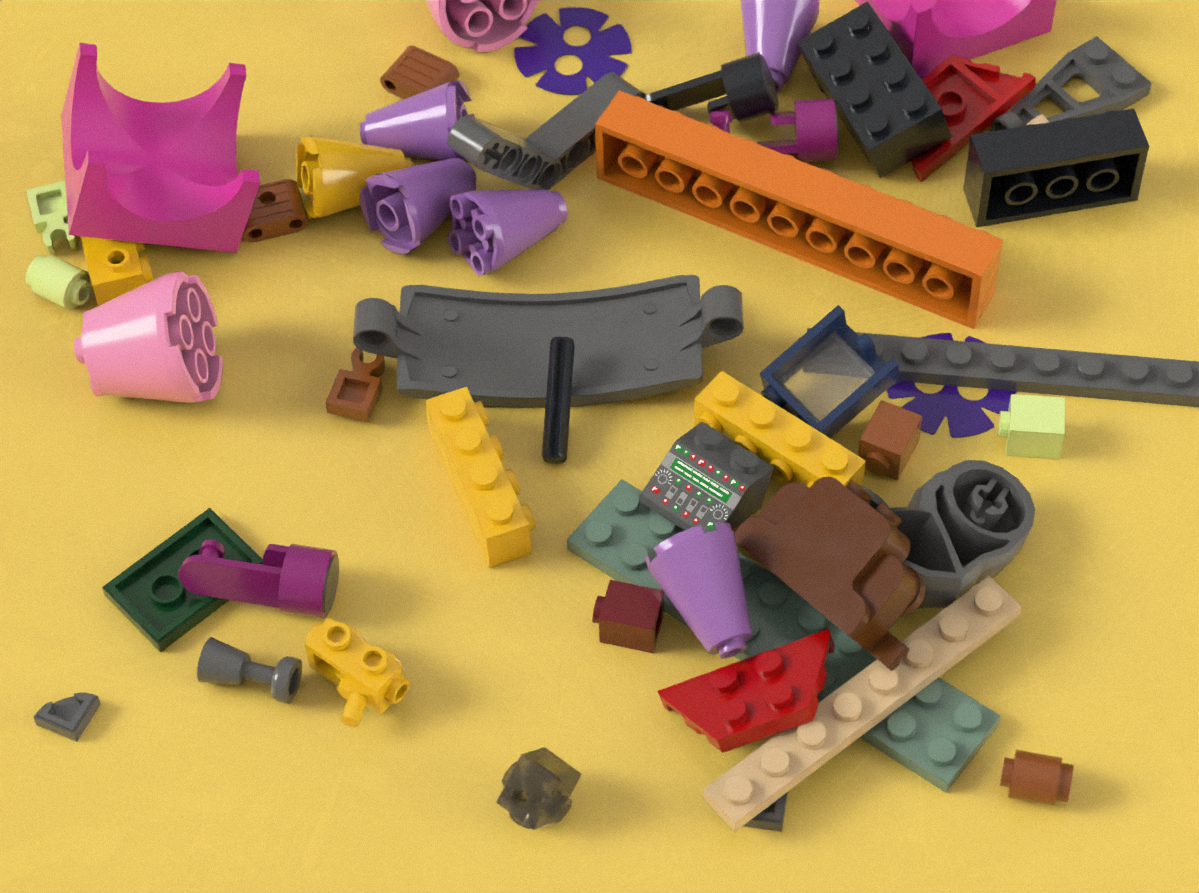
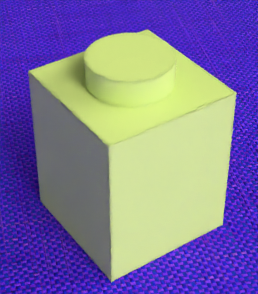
(1033, 426)

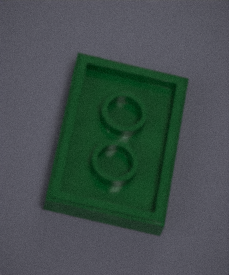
(151, 589)

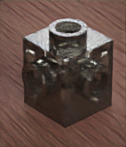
(538, 789)

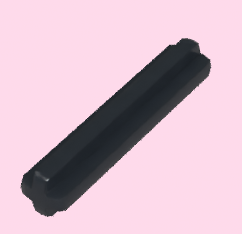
(558, 400)

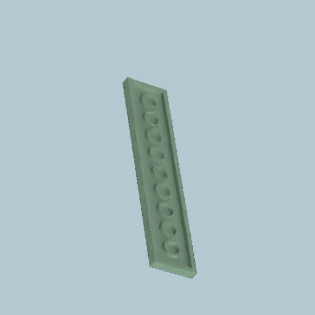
(928, 734)

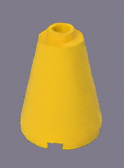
(337, 170)

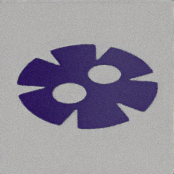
(551, 46)
(963, 415)

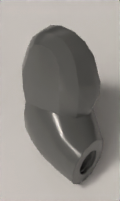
(964, 528)

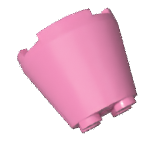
(481, 23)
(154, 342)

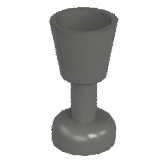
(229, 665)

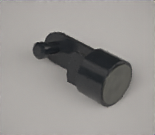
(744, 80)

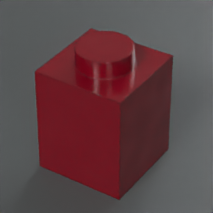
(629, 616)

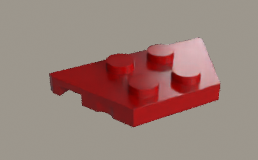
(970, 101)
(755, 694)

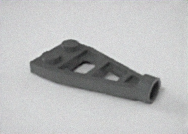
(1095, 64)

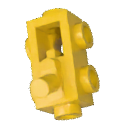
(360, 671)

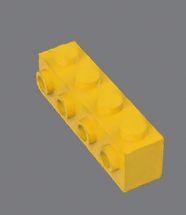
(115, 267)
(774, 435)
(479, 477)

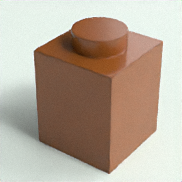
(889, 440)

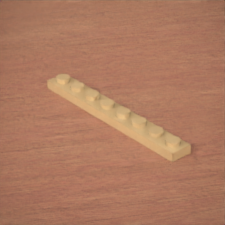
(860, 704)

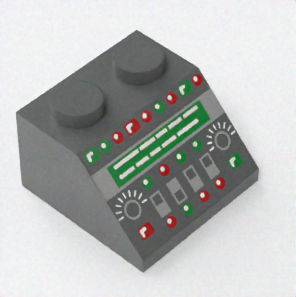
(707, 481)

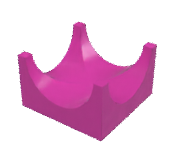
(964, 28)
(153, 166)

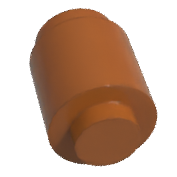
(1037, 777)

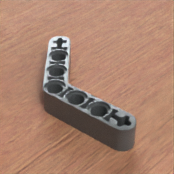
(547, 152)

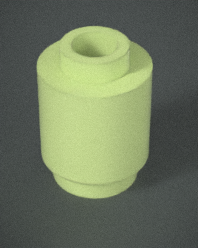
(59, 281)

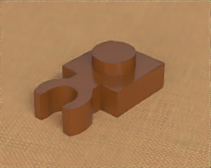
(357, 390)

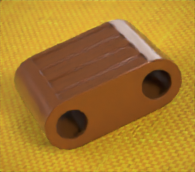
(417, 72)
(276, 211)

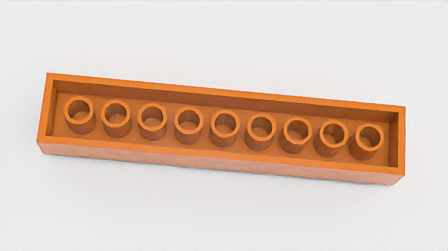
(798, 209)

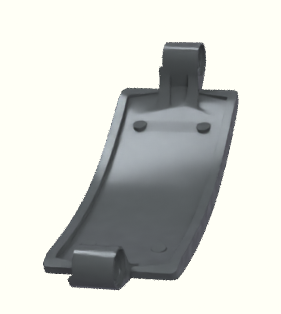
(498, 344)

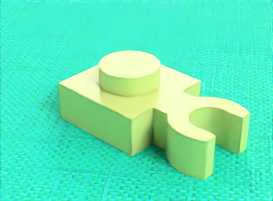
(50, 215)

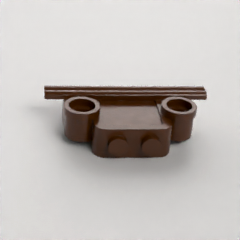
(840, 559)

